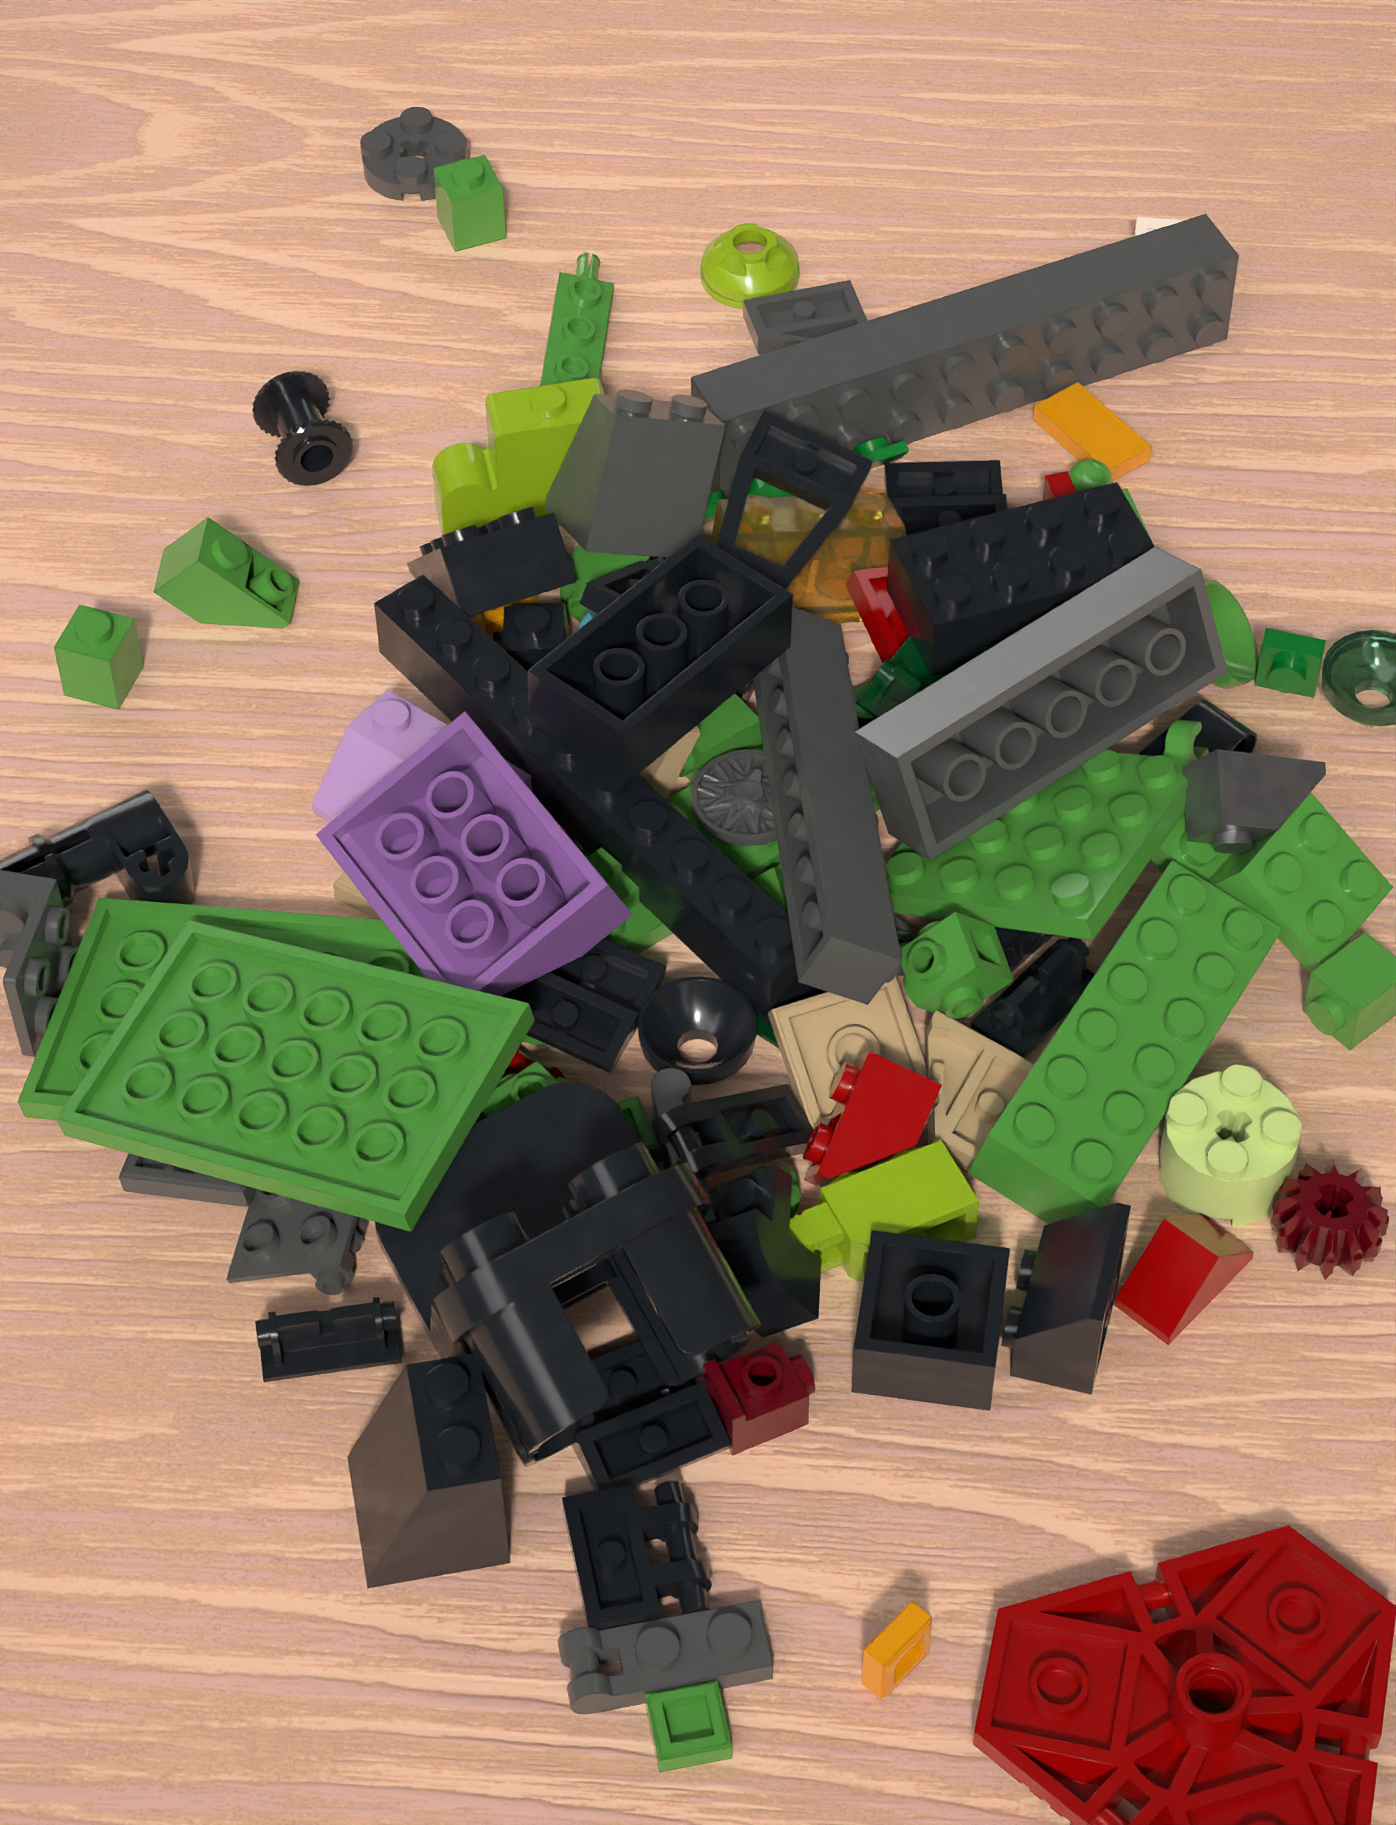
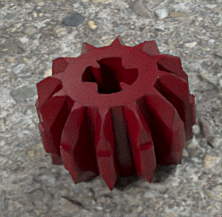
(1329, 1220)

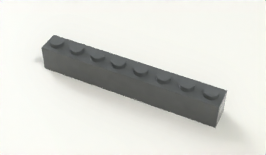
(825, 816)

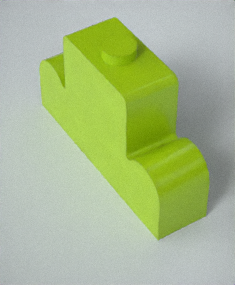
(526, 446)

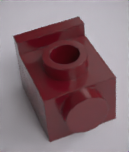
(760, 1395)

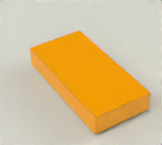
(1091, 430)

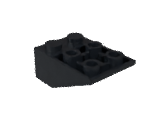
(497, 561)

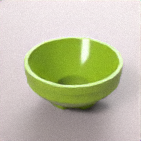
(738, 276)

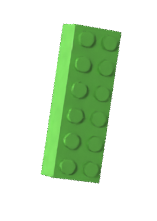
(1125, 1049)

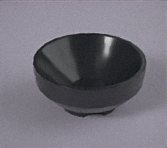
(698, 1010)

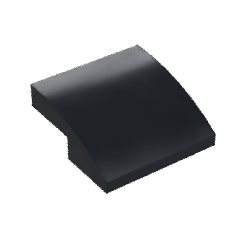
(943, 492)
(592, 1002)
(646, 1424)

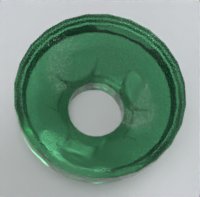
(1360, 664)

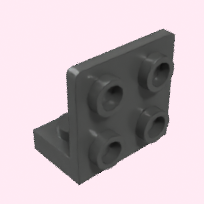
(34, 951)

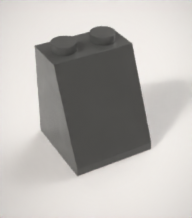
(637, 474)

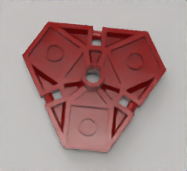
(1268, 1627)

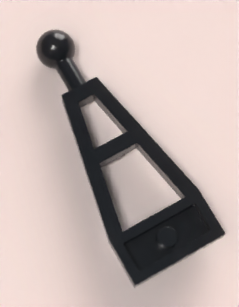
(805, 468)

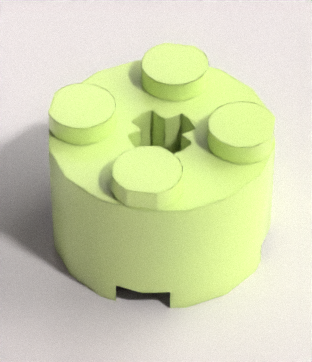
(1229, 1145)

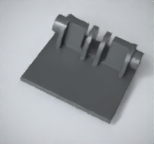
(296, 1239)

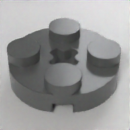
(392, 150)

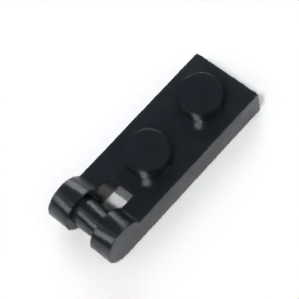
(736, 1130)

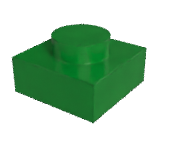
(1290, 662)

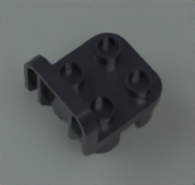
(541, 1217)

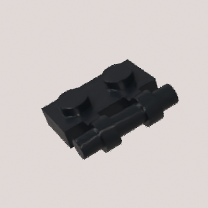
(613, 1560)

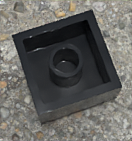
(930, 1320)

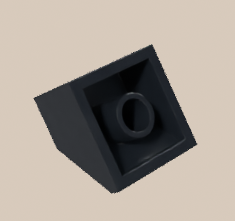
(1068, 1299)

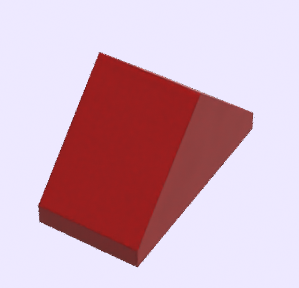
(1180, 1274)

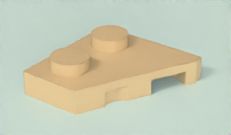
(975, 1088)

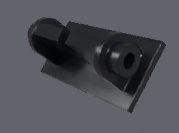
(1037, 998)
(328, 1340)

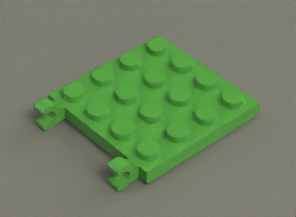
(1062, 853)

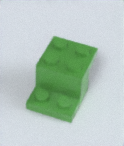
(1299, 877)

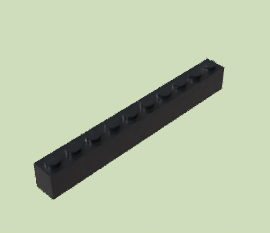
(673, 864)

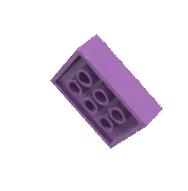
(471, 867)

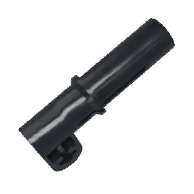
(112, 844)

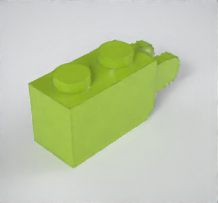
(909, 1195)

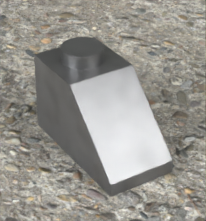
(1244, 796)

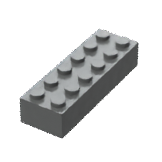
(1042, 702)

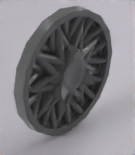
(734, 799)

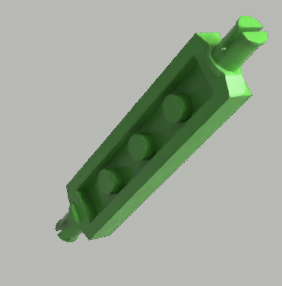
(577, 325)

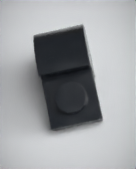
(769, 1264)

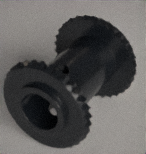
(310, 447)

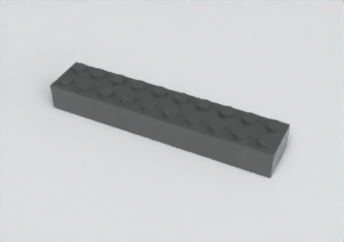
(986, 345)

